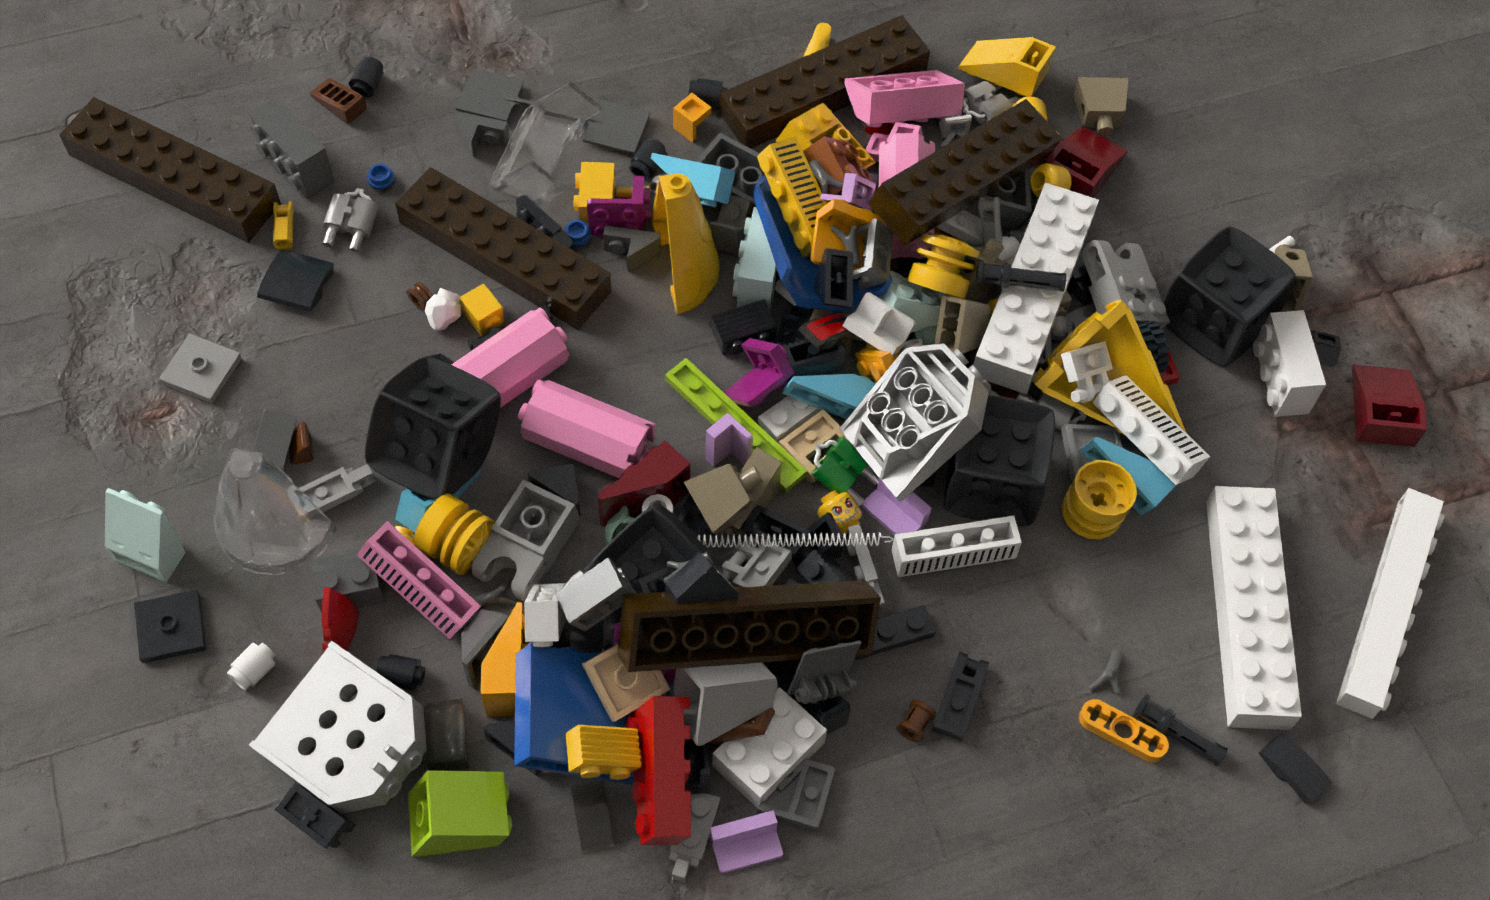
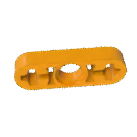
(1136, 726)

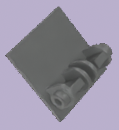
(824, 673)

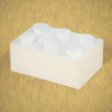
(1289, 363)
(764, 761)

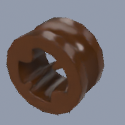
(419, 295)

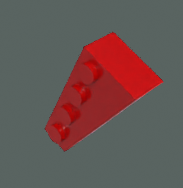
(661, 779)

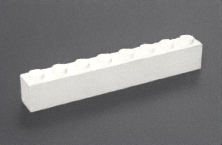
(1390, 604)

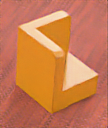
(689, 114)

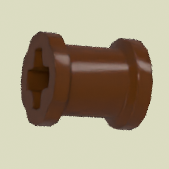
(916, 720)

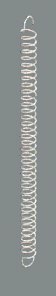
(797, 539)

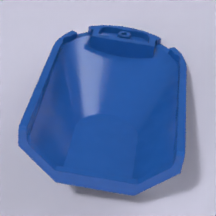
(796, 272)

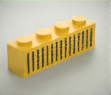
(793, 188)

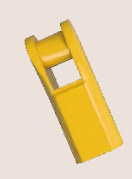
(820, 38)
(283, 225)

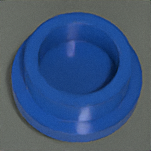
(380, 177)
(578, 232)

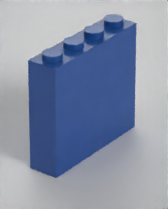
(551, 700)

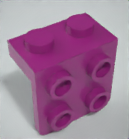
(621, 212)
(769, 373)

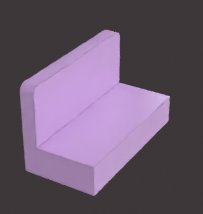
(855, 191)
(728, 437)
(895, 515)
(746, 842)

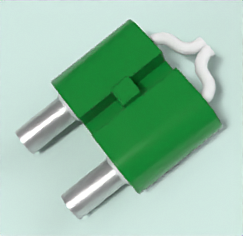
(841, 467)

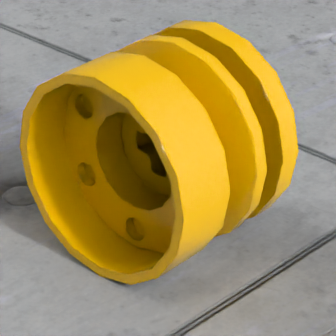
(943, 265)
(1098, 499)
(452, 533)

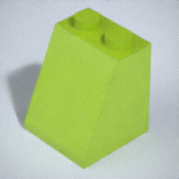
(458, 812)

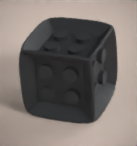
(1227, 295)
(432, 427)
(1003, 464)
(650, 543)

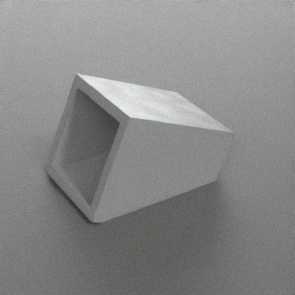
(723, 697)

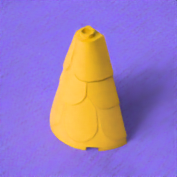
(692, 249)
(1127, 354)

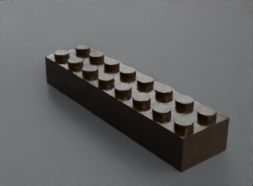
(767, 103)
(170, 169)
(964, 171)
(504, 247)
(755, 628)

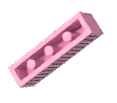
(418, 580)

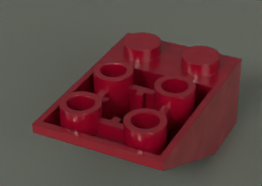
(1087, 159)
(1387, 406)
(659, 472)

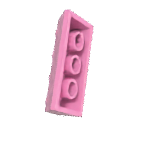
(905, 97)

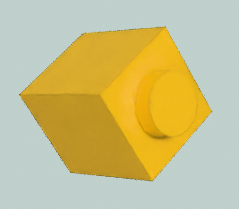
(482, 309)

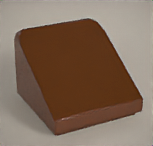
(301, 445)

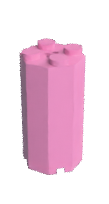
(894, 157)
(518, 355)
(584, 428)

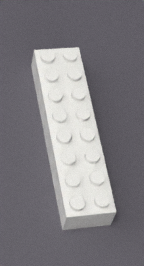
(1026, 314)
(1252, 609)

